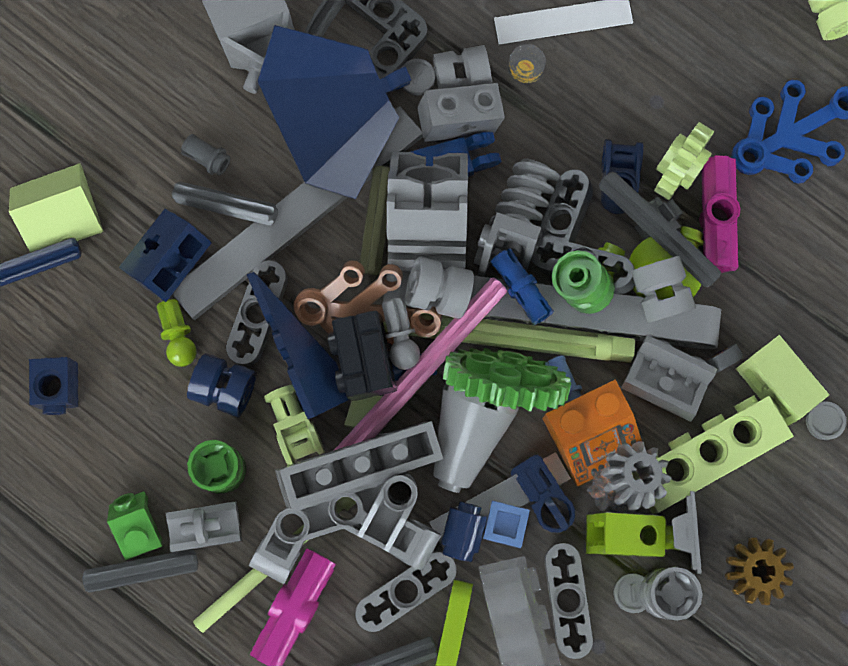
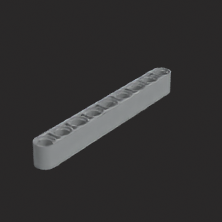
(621, 318)

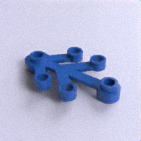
(789, 135)

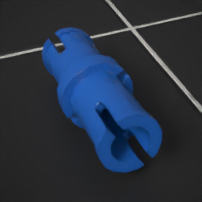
(522, 286)

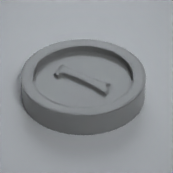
(422, 76)
(826, 421)
(627, 593)

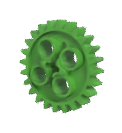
(506, 379)

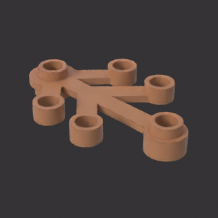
(360, 303)

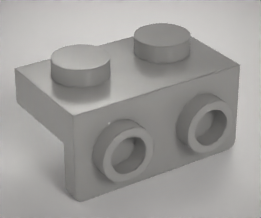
(504, 234)
(669, 377)

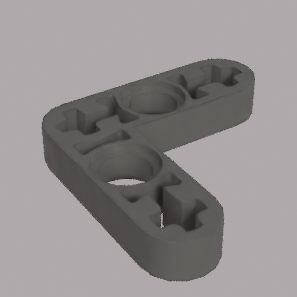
(564, 240)

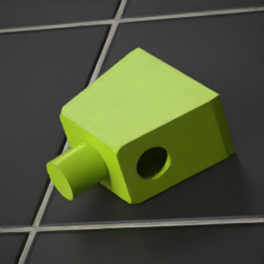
(620, 535)

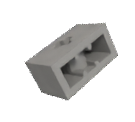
(460, 111)

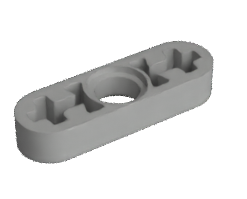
(239, 336)
(387, 616)
(581, 628)

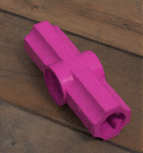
(720, 192)
(293, 609)

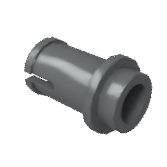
(203, 153)

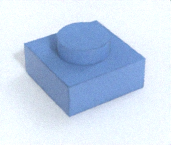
(506, 524)

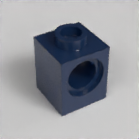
(45, 370)

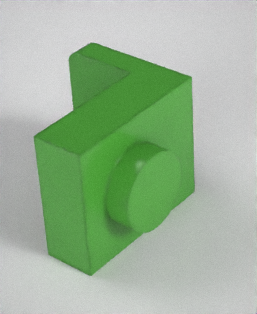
(133, 525)

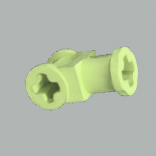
(293, 428)

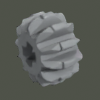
(633, 491)

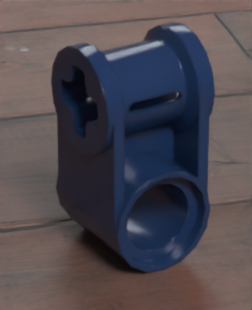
(626, 162)

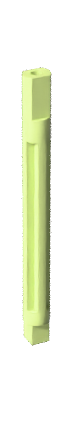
(544, 339)

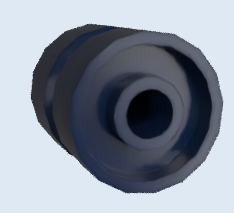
(208, 383)

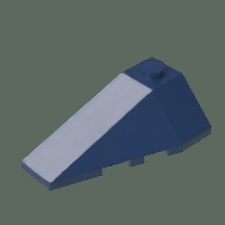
(308, 362)

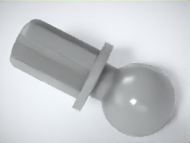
(403, 352)

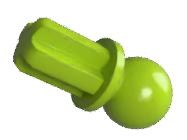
(180, 350)

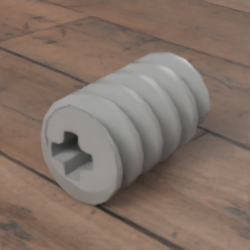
(525, 190)

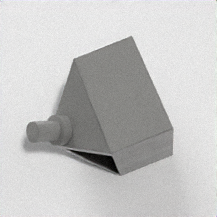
(246, 30)

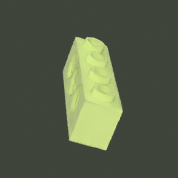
(766, 431)

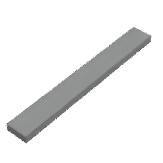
(262, 242)

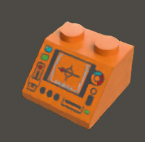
(592, 429)

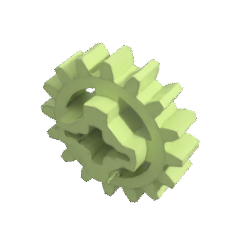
(683, 161)

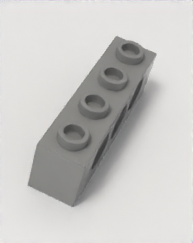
(358, 464)

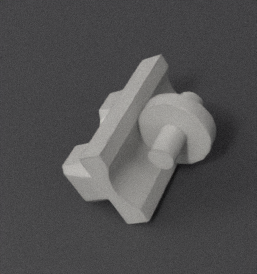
(204, 526)

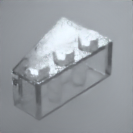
(515, 615)

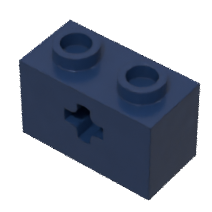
(165, 254)

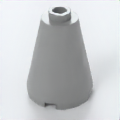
(467, 437)

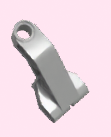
(378, 520)

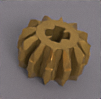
(753, 585)

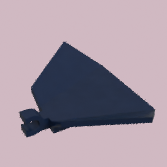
(329, 107)

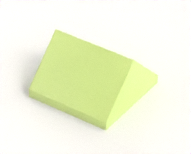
(54, 208)

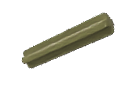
(375, 222)

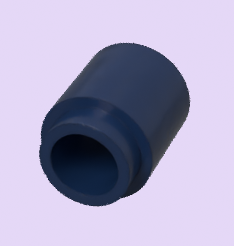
(463, 531)

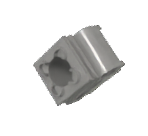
(427, 209)

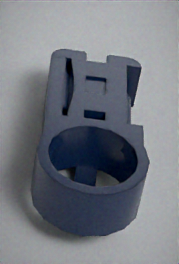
(540, 487)

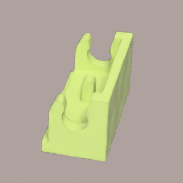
(783, 377)

